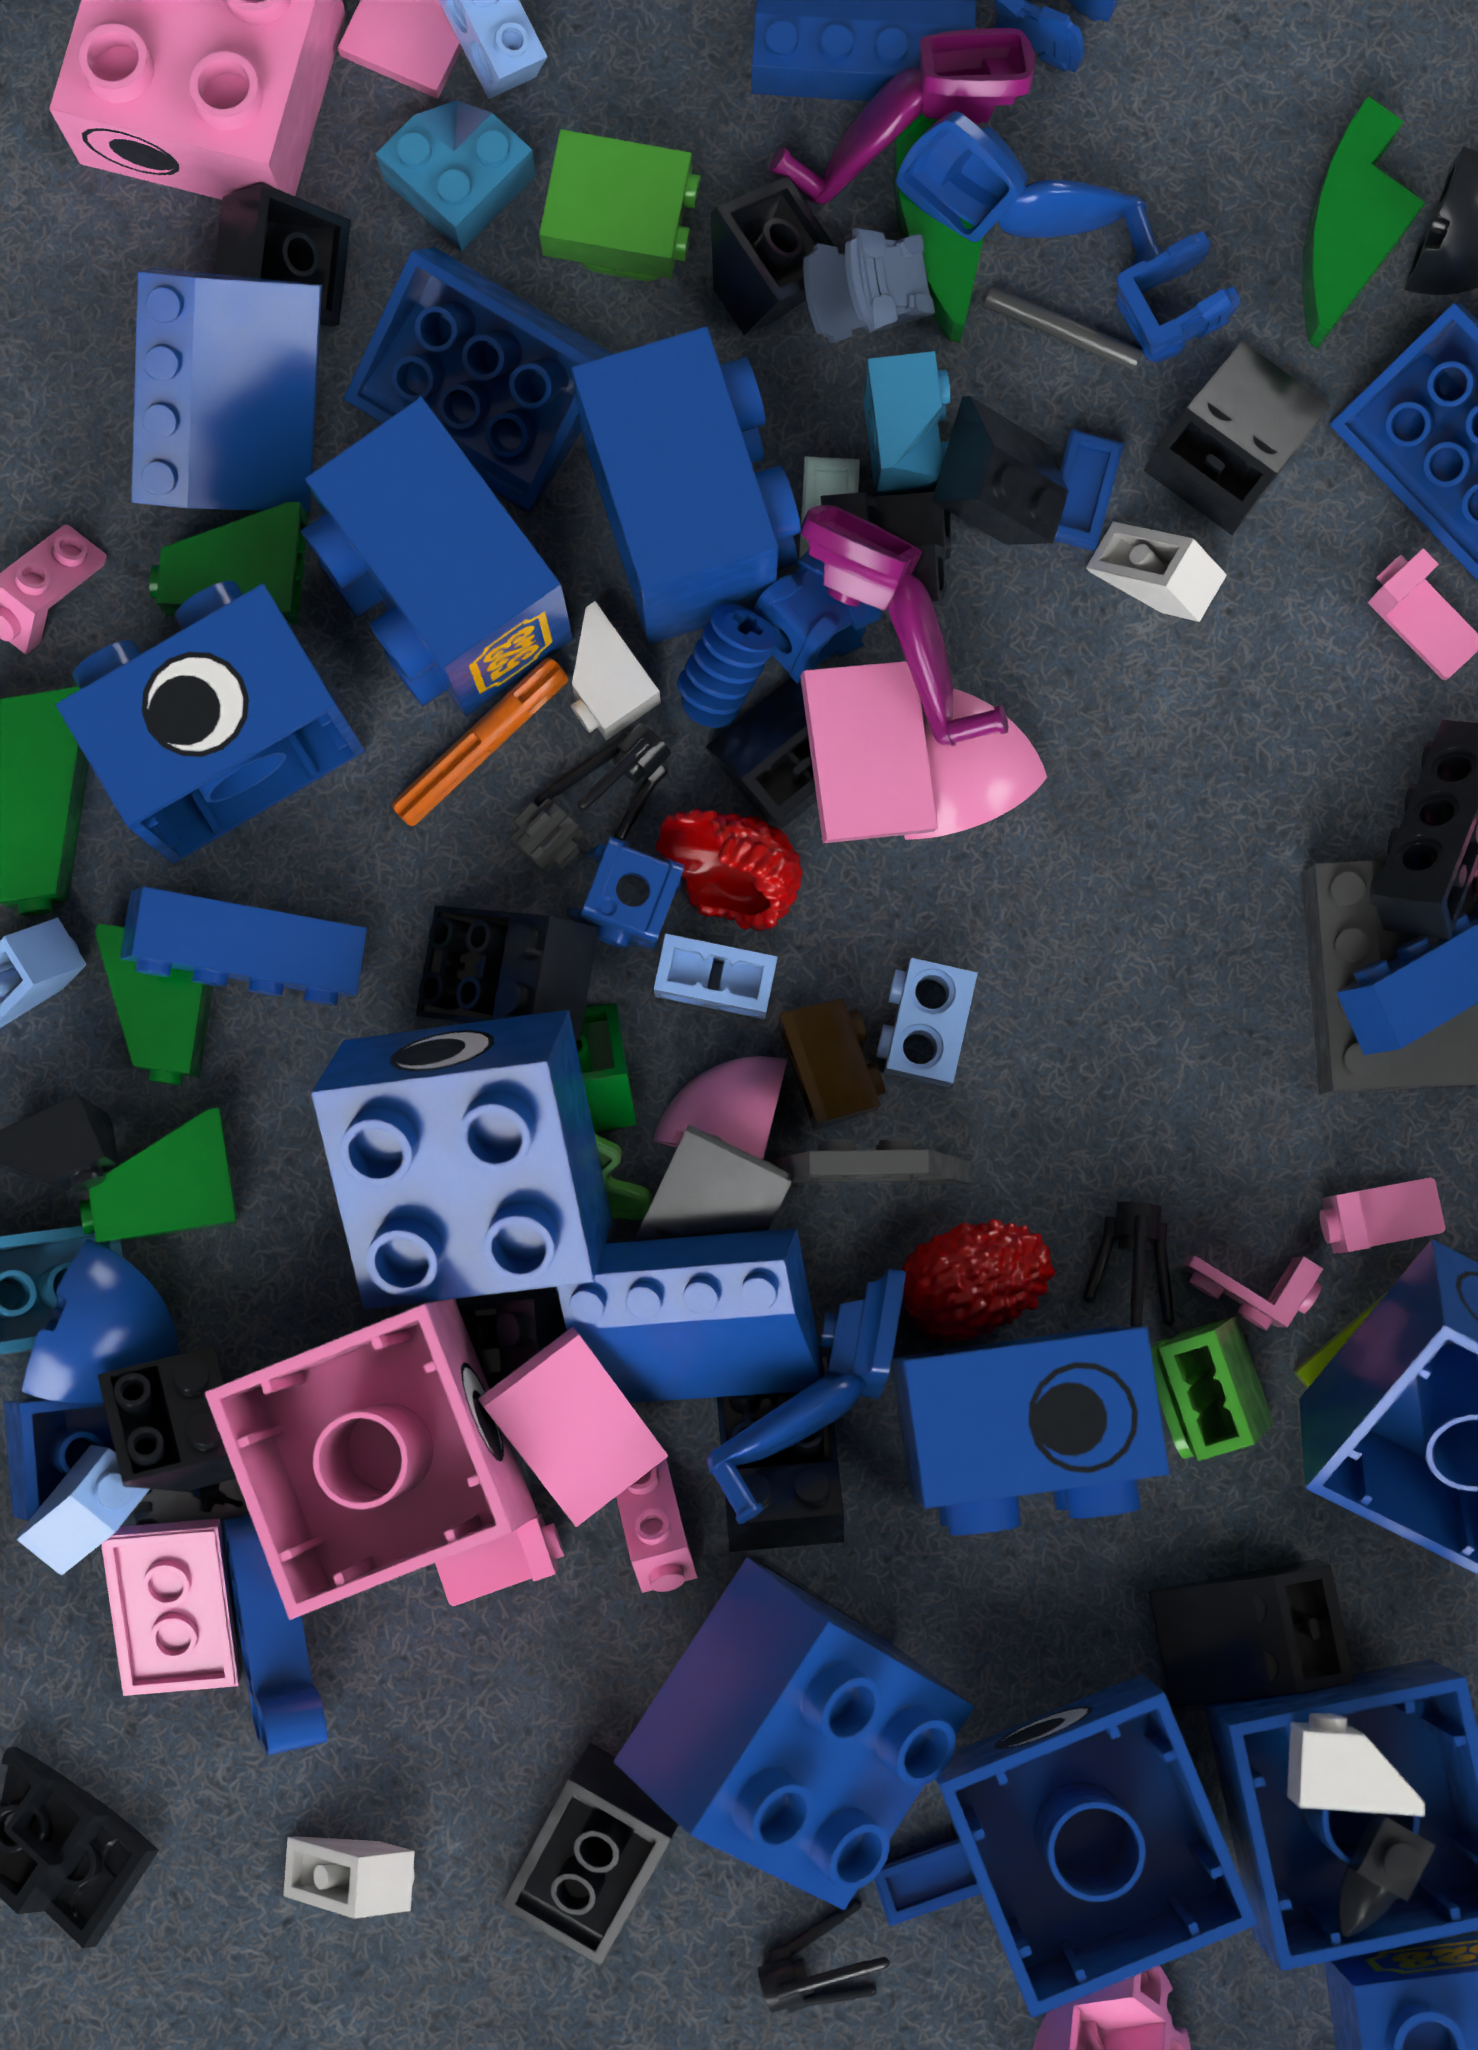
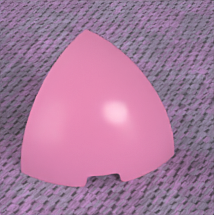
(979, 775)
(728, 1102)
(1116, 2018)

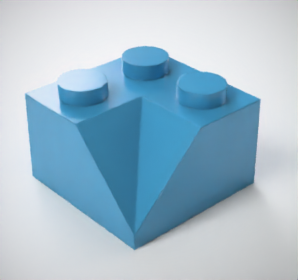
(457, 168)
(902, 412)

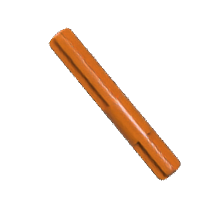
(480, 741)

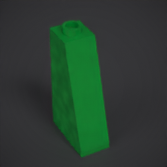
(39, 802)

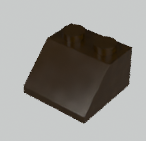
(829, 1062)

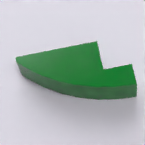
(1353, 220)
(947, 256)

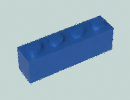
(242, 944)
(1416, 990)

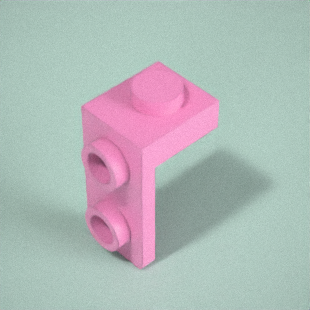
(41, 581)
(1424, 615)
(1382, 1215)
(1293, 1292)
(655, 1532)
(502, 1562)

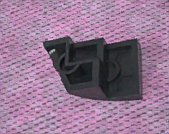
(65, 1850)

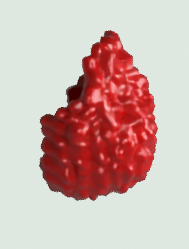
(733, 865)
(975, 1279)

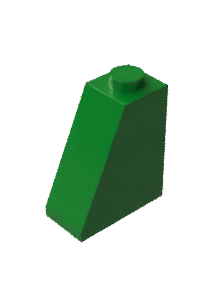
(246, 551)
(159, 1015)
(165, 1188)

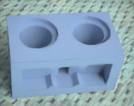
(496, 42)
(715, 976)
(942, 1025)

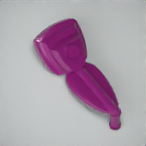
(957, 72)
(877, 569)

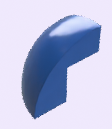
(101, 1323)

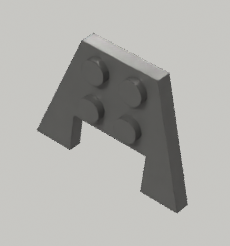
(891, 1162)

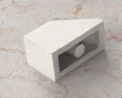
(1158, 569)
(608, 678)
(1343, 1770)
(349, 1875)

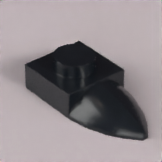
(1380, 1870)

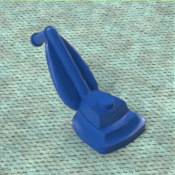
(977, 177)
(858, 1365)

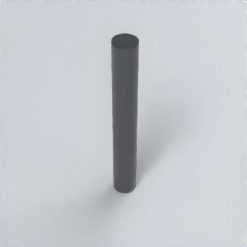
(1062, 327)

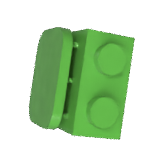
(618, 206)
(1210, 1390)

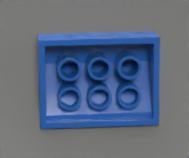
(845, 44)
(484, 368)
(224, 390)
(1422, 430)
(700, 1316)

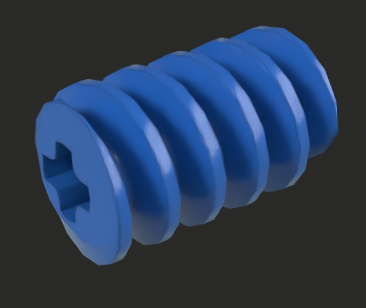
(725, 665)

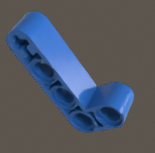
(274, 1649)

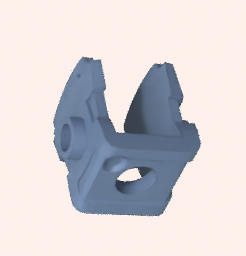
(868, 287)

